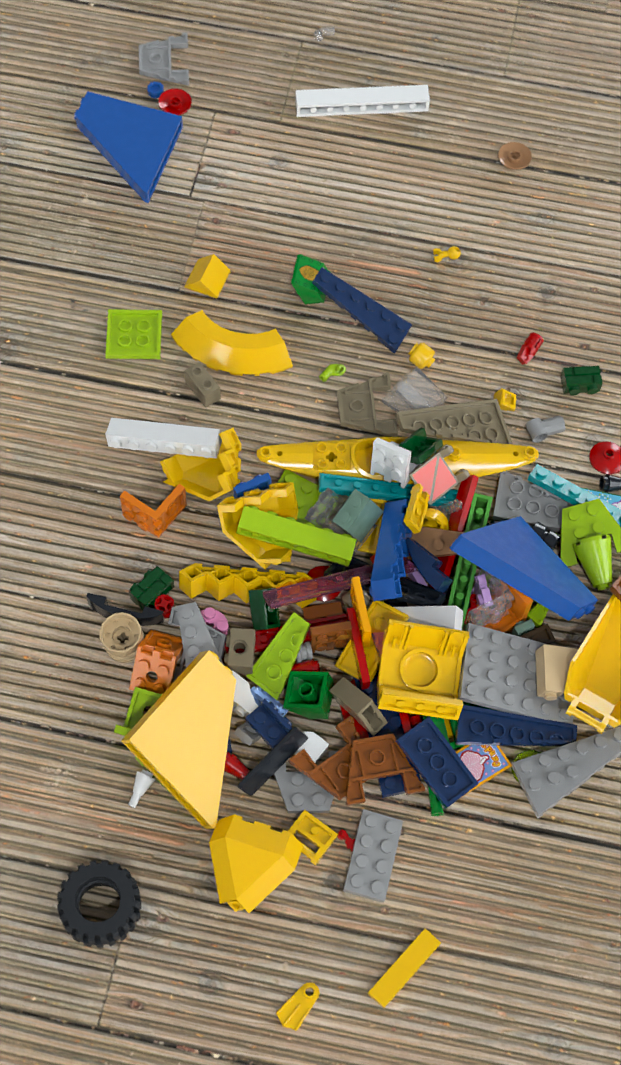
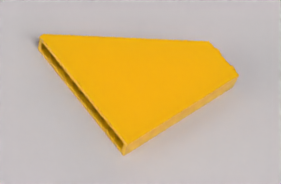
(188, 734)

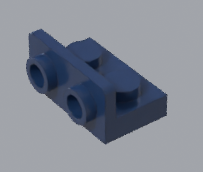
(269, 723)

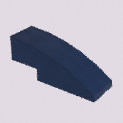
(428, 566)

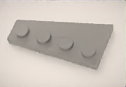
(194, 632)

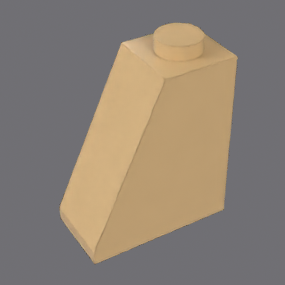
(552, 670)

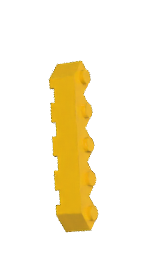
(223, 581)

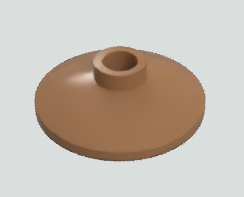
(515, 155)

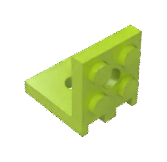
(140, 700)

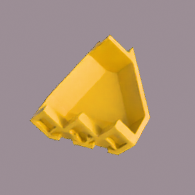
(207, 476)
(278, 499)
(250, 860)

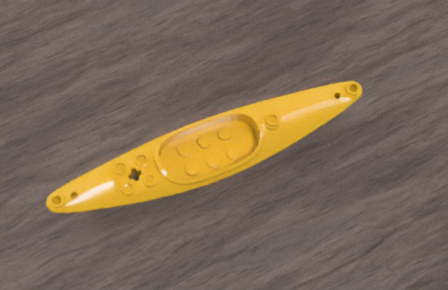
(354, 457)

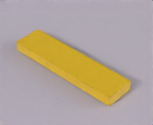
(404, 968)

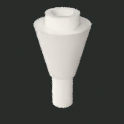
(142, 783)

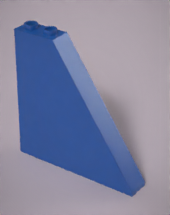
(130, 138)
(528, 564)

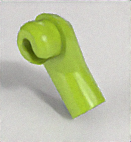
(332, 370)

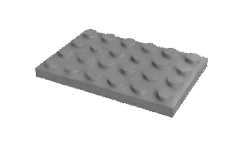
(501, 675)

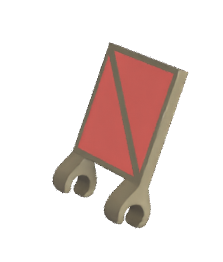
(437, 476)

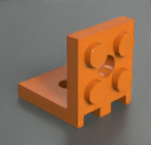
(154, 520)
(517, 612)
(158, 654)

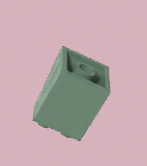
(357, 515)

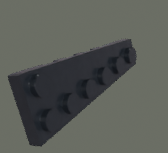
(411, 591)

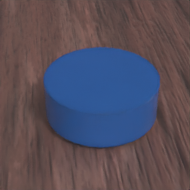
(155, 89)

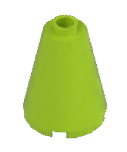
(596, 560)

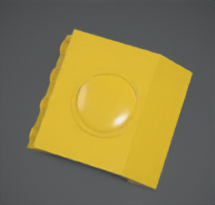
(421, 669)

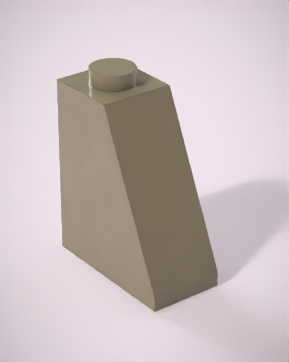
(358, 706)

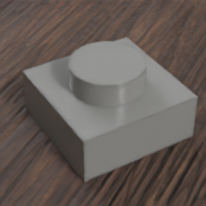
(247, 734)

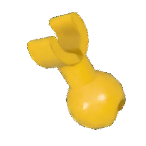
(453, 253)

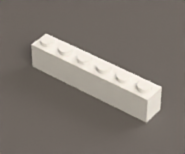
(163, 438)

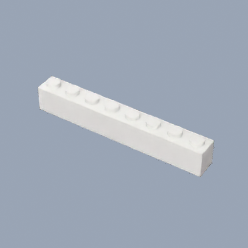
(362, 100)

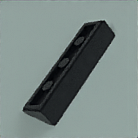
(273, 761)

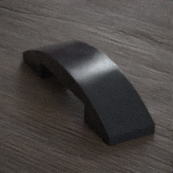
(148, 617)

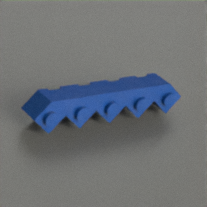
(390, 552)

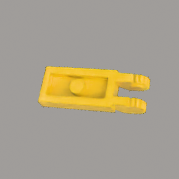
(416, 508)

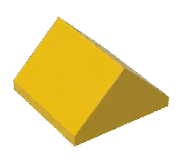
(208, 276)

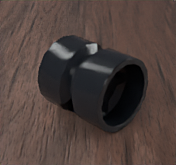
(551, 537)

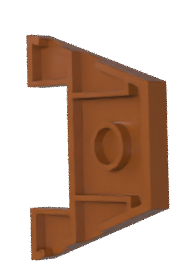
(376, 759)
(334, 771)

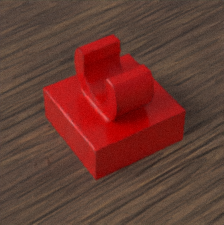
(409, 722)

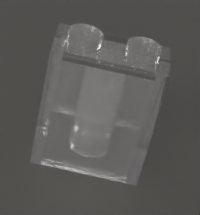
(414, 392)

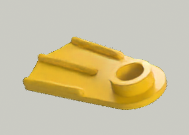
(297, 1007)

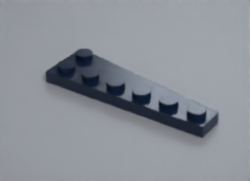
(376, 318)
(501, 728)

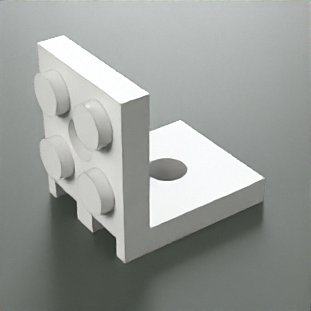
(391, 461)

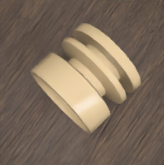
(115, 630)

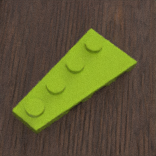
(278, 659)

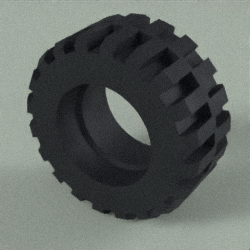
(87, 878)

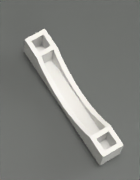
(245, 704)

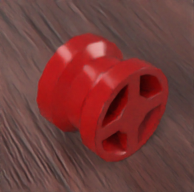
(164, 601)

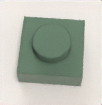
(523, 627)

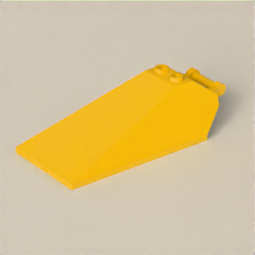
(596, 672)

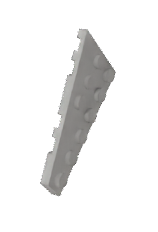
(529, 501)
(562, 770)

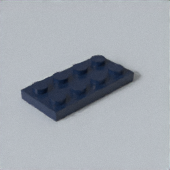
(437, 762)

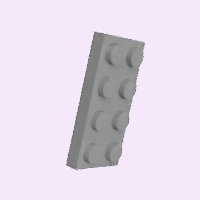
(373, 856)

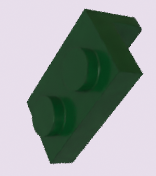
(421, 446)

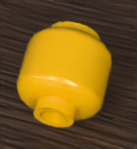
(421, 355)

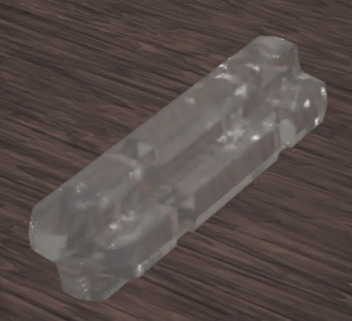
(450, 507)

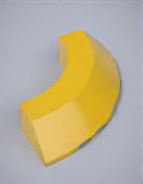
(231, 350)

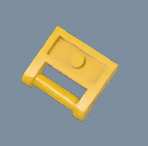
(316, 833)

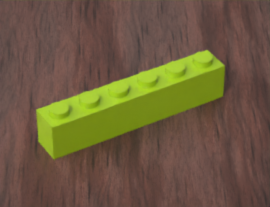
(296, 535)

